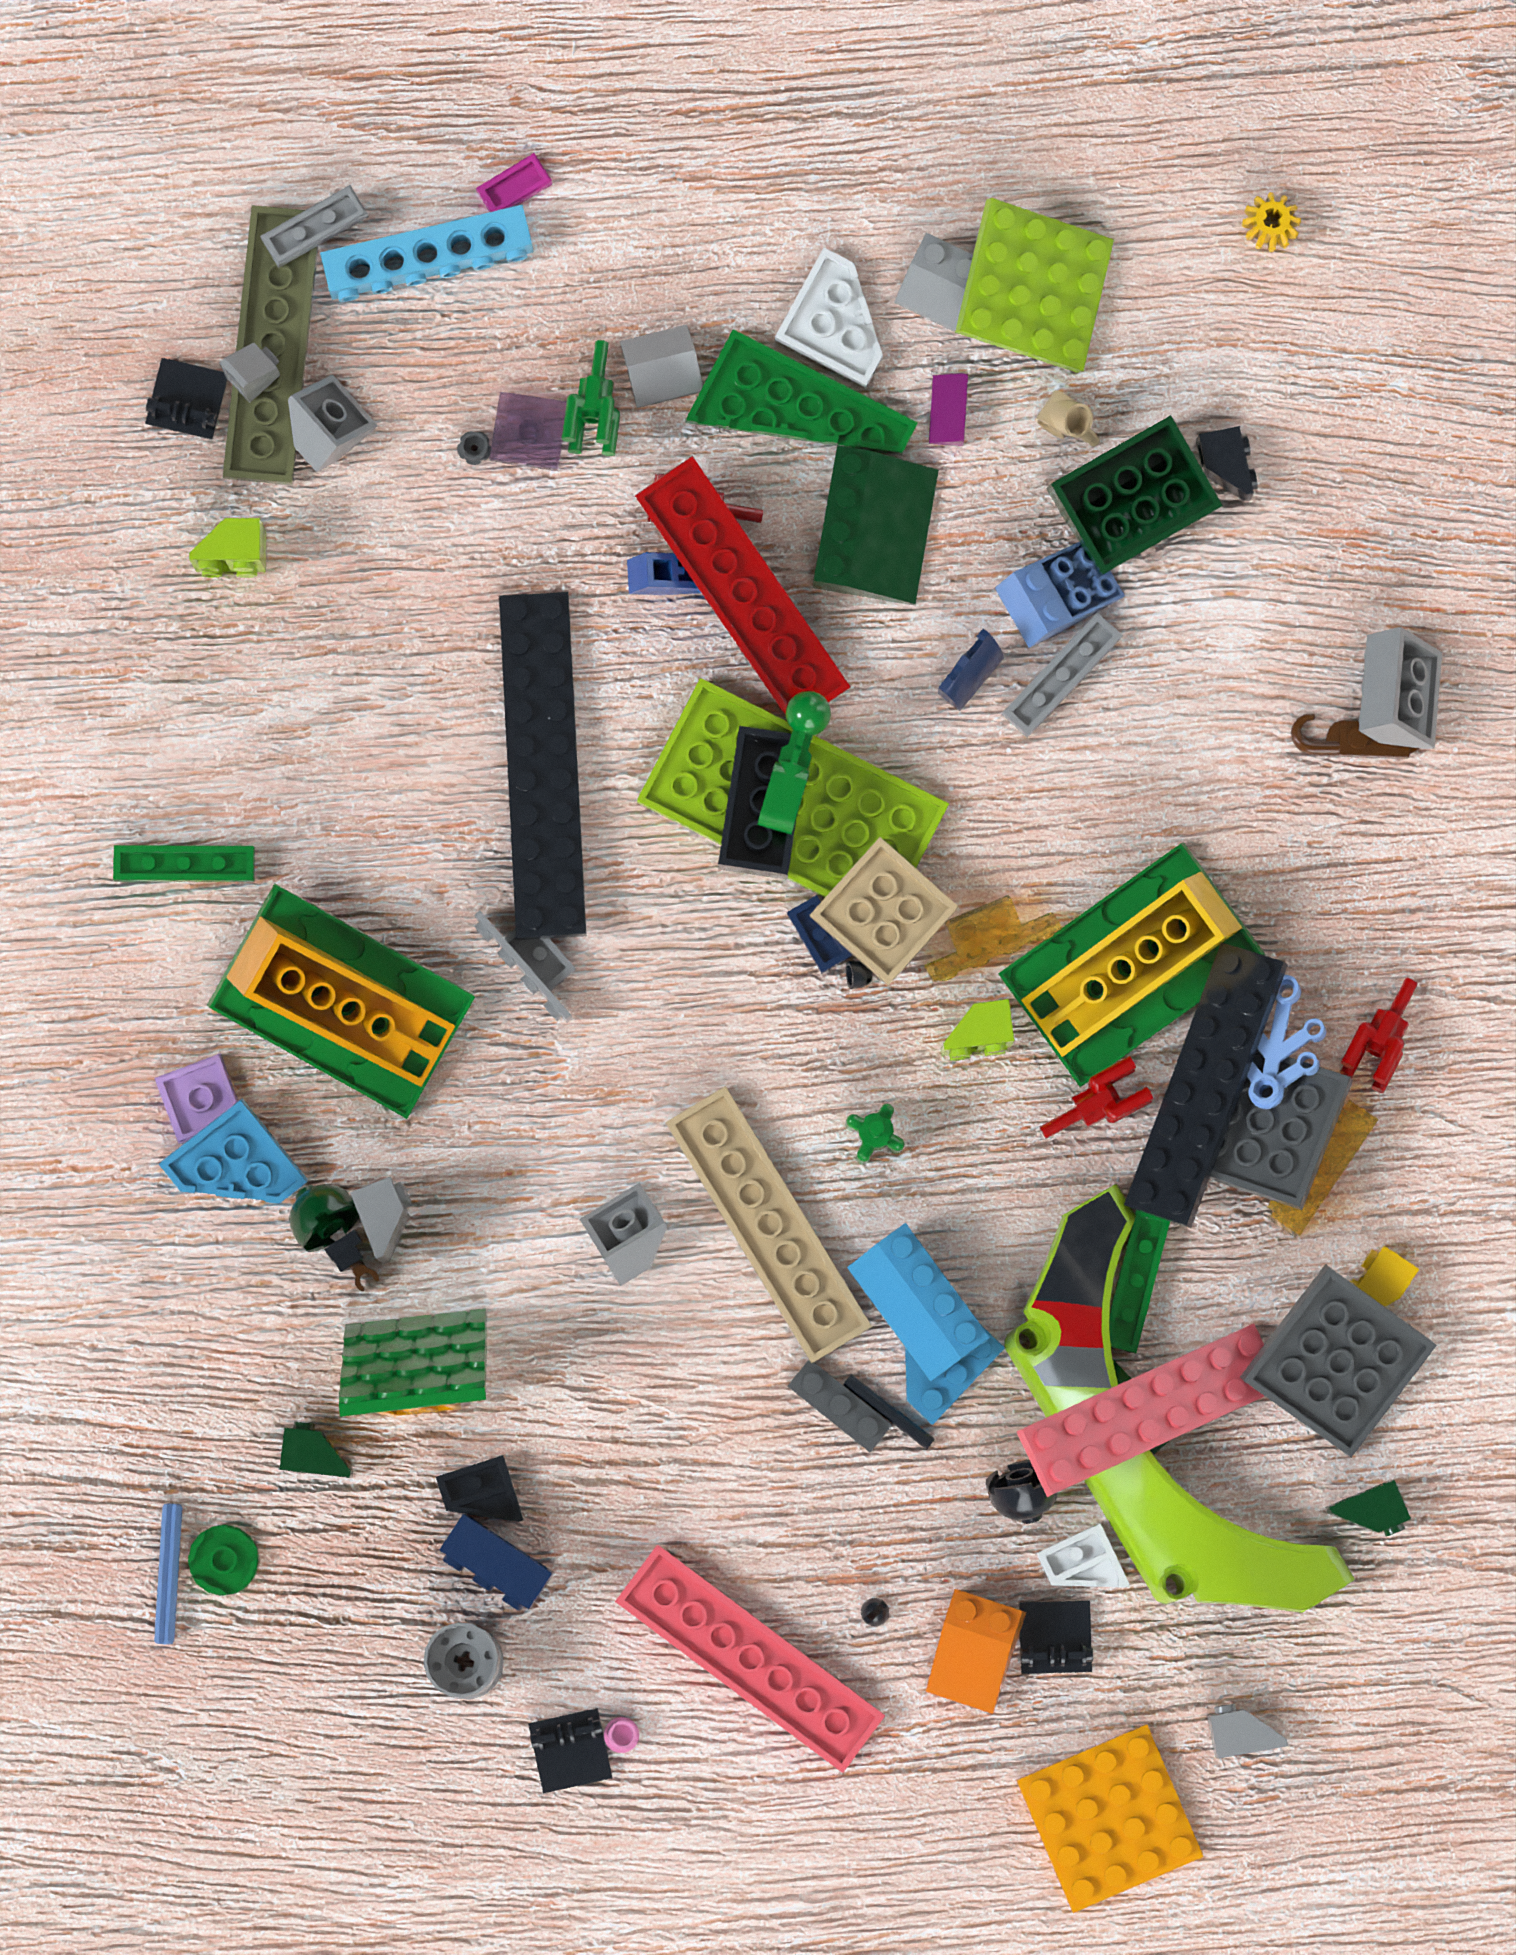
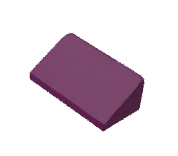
(948, 409)

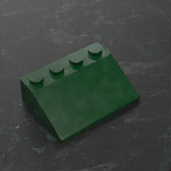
(1134, 495)
(875, 526)

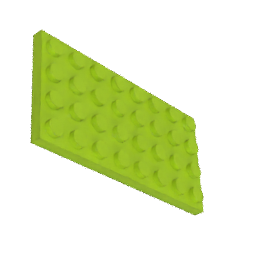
(841, 809)

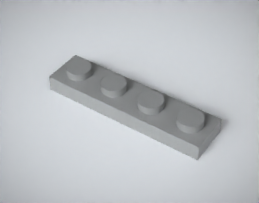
(1062, 675)

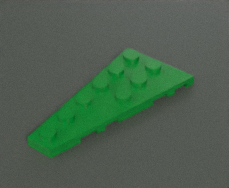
(779, 397)

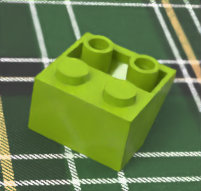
(232, 547)
(983, 1028)

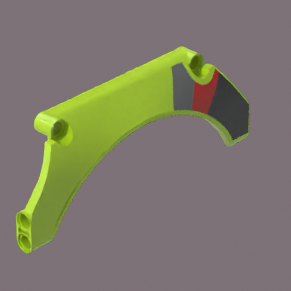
(1151, 1514)

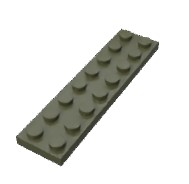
(278, 316)

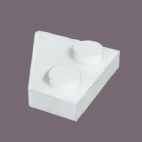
(1083, 1561)

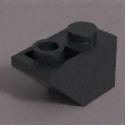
(1225, 461)

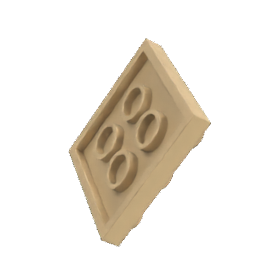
(884, 911)

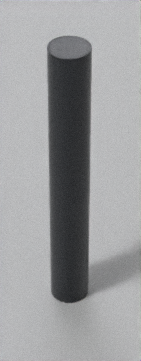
(888, 1411)

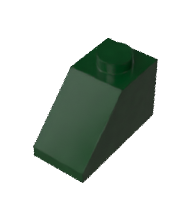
(311, 1452)
(1374, 1509)

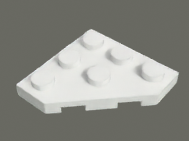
(833, 321)

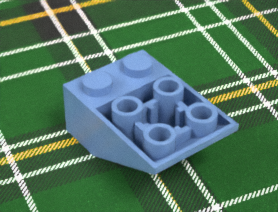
(1056, 593)

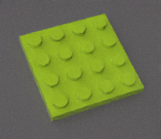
(1034, 285)

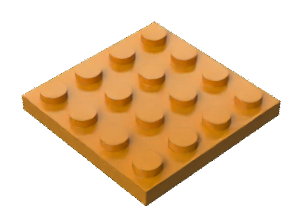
(1109, 1818)

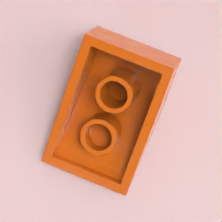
(974, 1651)

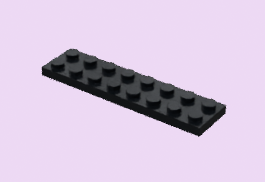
(1206, 1085)

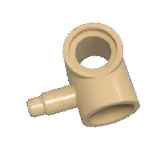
(1067, 417)

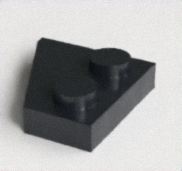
(481, 1491)

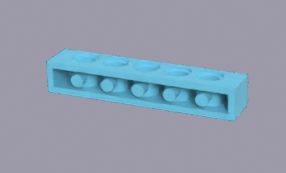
(408, 245)

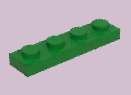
(183, 863)
(1136, 1281)

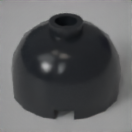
(1019, 1493)

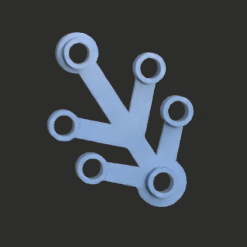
(1278, 1049)

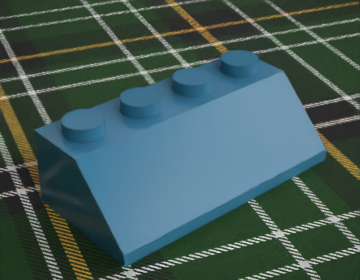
(918, 1302)

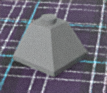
(327, 422)
(626, 1233)

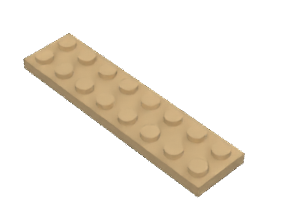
(768, 1224)

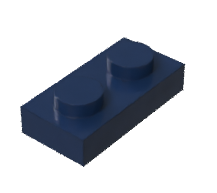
(820, 944)

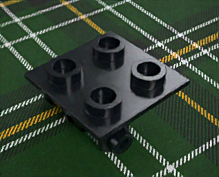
(186, 398)
(1056, 1637)
(570, 1750)

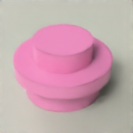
(621, 1735)

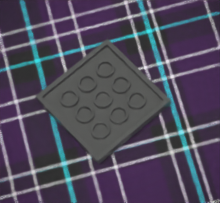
(1282, 1147)
(1338, 1360)

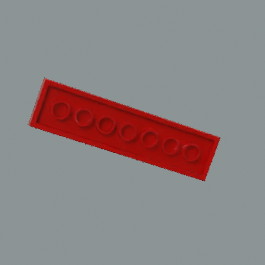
(739, 585)

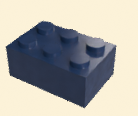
(495, 1563)

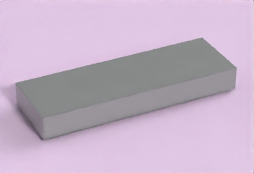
(314, 226)

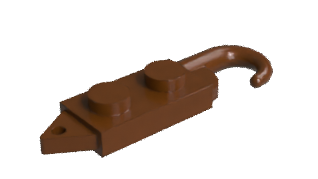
(1346, 741)

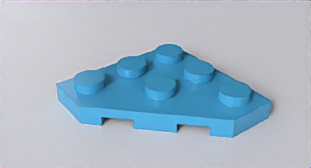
(234, 1160)
(935, 1397)

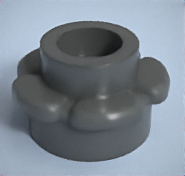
(470, 439)

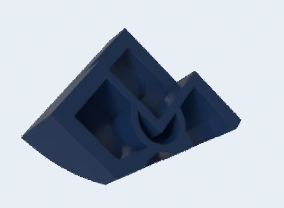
(971, 670)

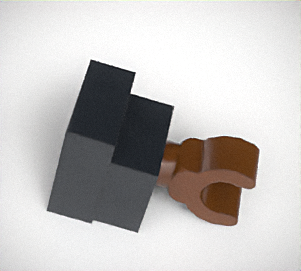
(346, 1254)

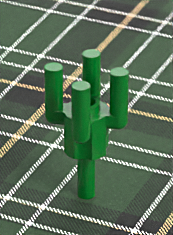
(593, 406)
(875, 1133)

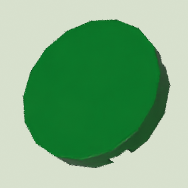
(223, 1560)

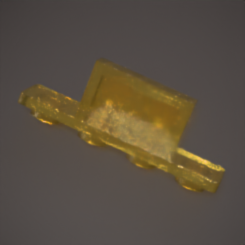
(986, 934)

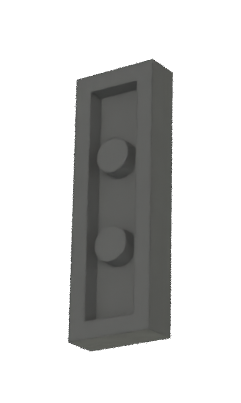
(839, 1405)

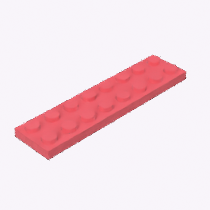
(1142, 1412)
(750, 1658)

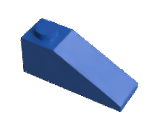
(658, 575)

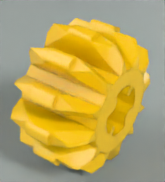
(1271, 208)

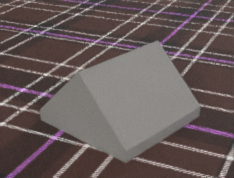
(662, 366)

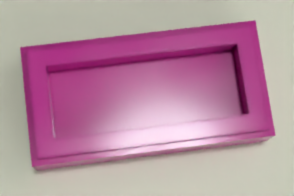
(514, 184)

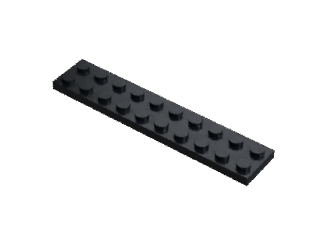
(542, 766)

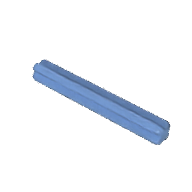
(168, 1574)

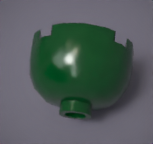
(320, 1214)

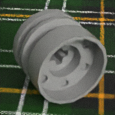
(456, 1641)

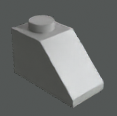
(251, 370)
(1240, 1733)

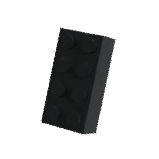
(745, 844)

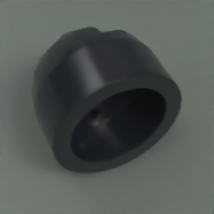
(857, 974)
(868, 1606)

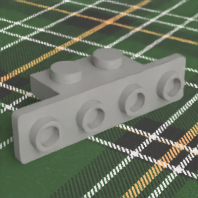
(538, 959)

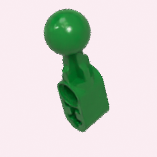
(807, 716)

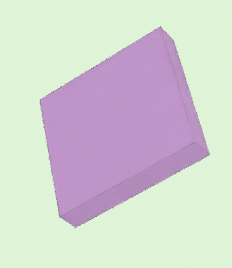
(196, 1095)

